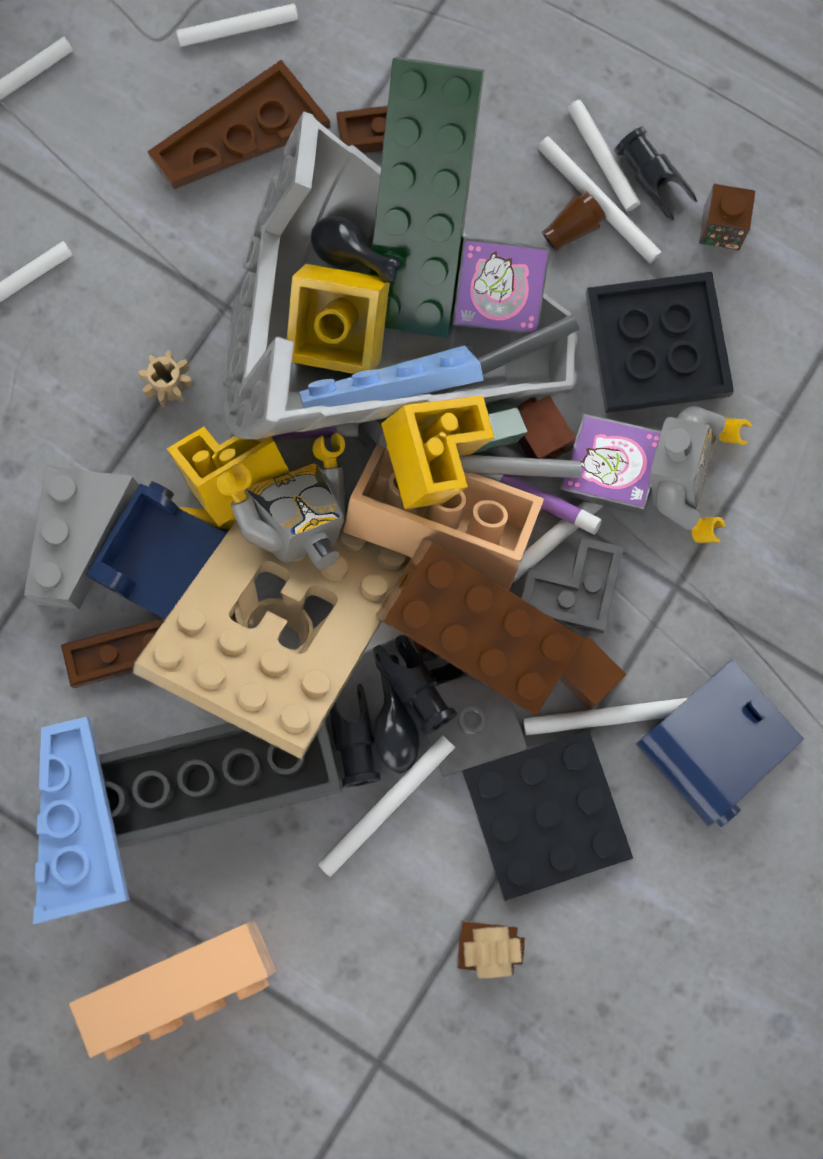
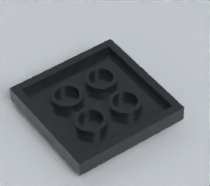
(659, 342)
(547, 815)

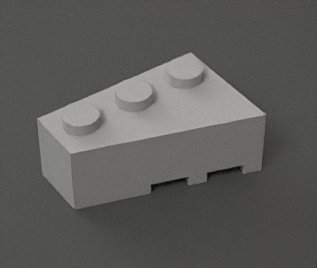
(70, 529)

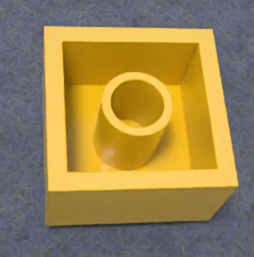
(337, 318)

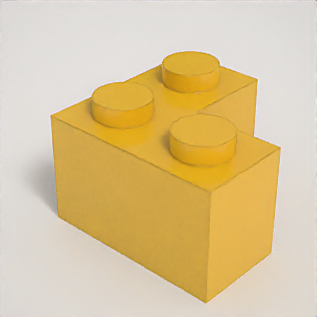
(428, 444)
(203, 460)

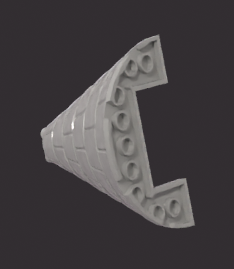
(321, 181)

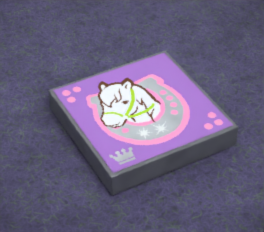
(500, 285)
(614, 464)

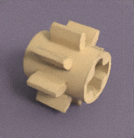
(160, 367)
(492, 952)

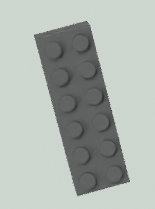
(210, 780)

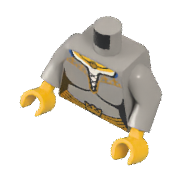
(683, 463)
(294, 511)

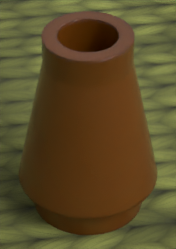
(574, 221)

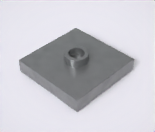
(483, 727)

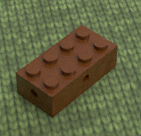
(479, 626)

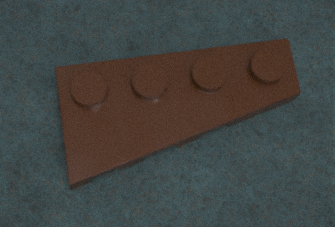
(237, 128)

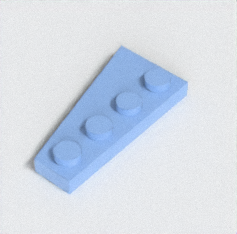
(402, 380)
(77, 839)

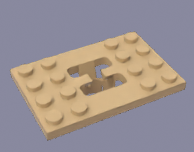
(245, 670)

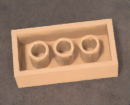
(480, 525)
(163, 993)

